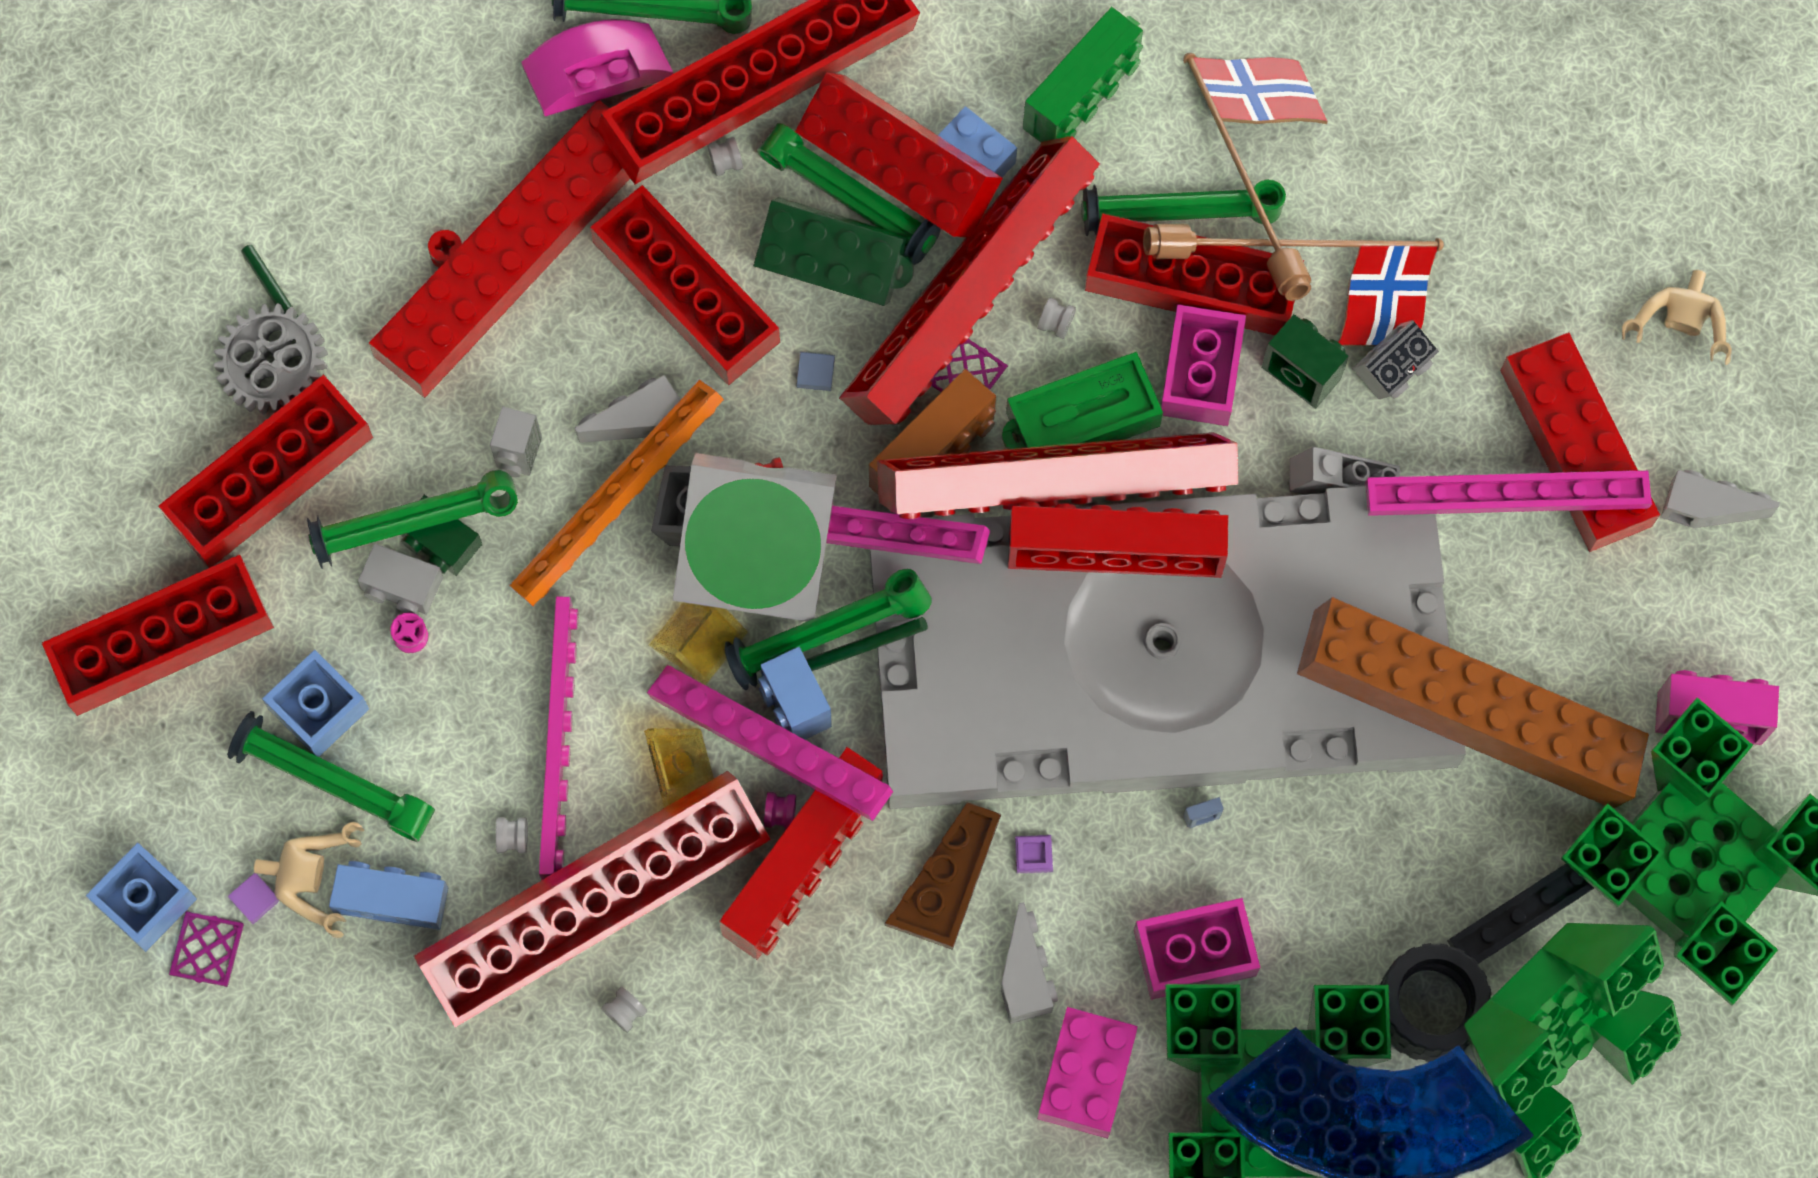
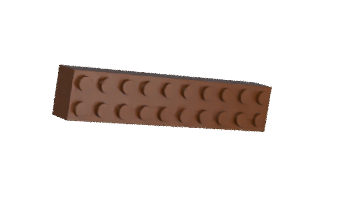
(1473, 703)

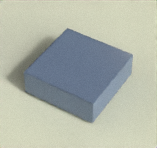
(815, 371)
(1203, 812)

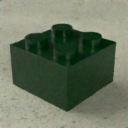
(1305, 360)

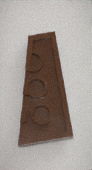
(943, 890)

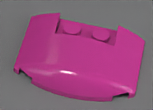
(594, 63)

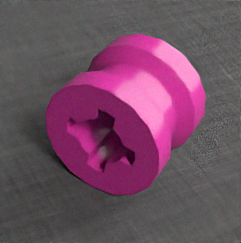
(406, 626)
(779, 810)

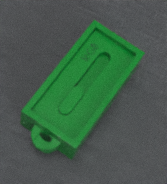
(1084, 78)
(1086, 407)

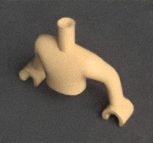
(1686, 313)
(303, 872)

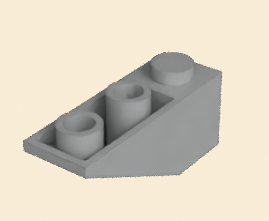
(630, 415)
(1325, 469)
(1707, 503)
(1024, 981)

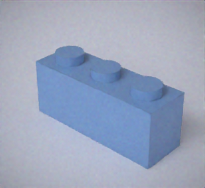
(389, 895)

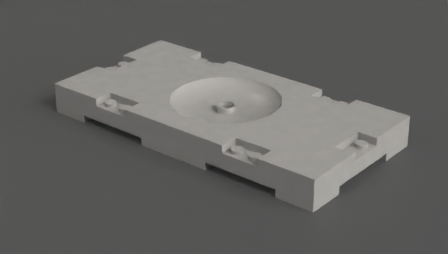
(1058, 678)

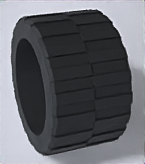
(1459, 968)

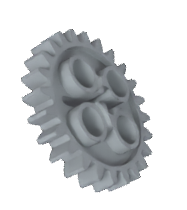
(253, 336)

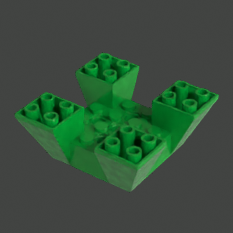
(1690, 800)
(1558, 1007)
(1209, 1040)

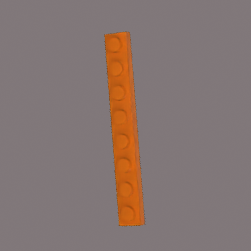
(616, 492)

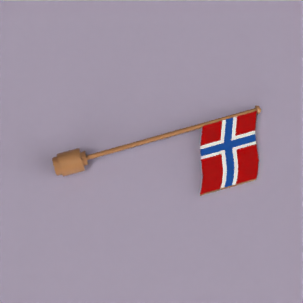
(1261, 94)
(1383, 288)

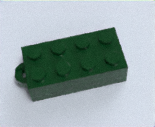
(833, 252)

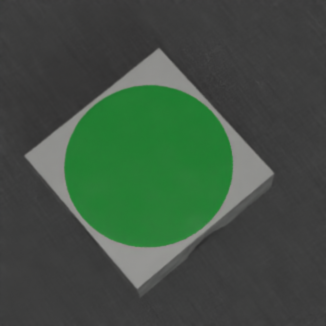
(754, 537)

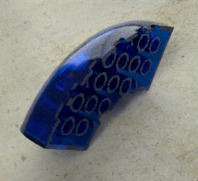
(1366, 1120)

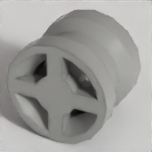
(725, 156)
(1056, 318)
(511, 835)
(624, 1009)

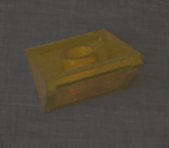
(697, 639)
(678, 761)

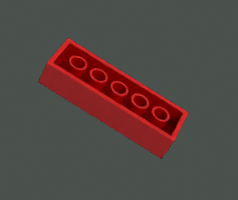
(898, 155)
(1211, 278)
(685, 285)
(1573, 430)
(266, 471)
(1118, 540)
(157, 635)
(793, 868)

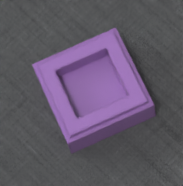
(1034, 854)
(253, 898)

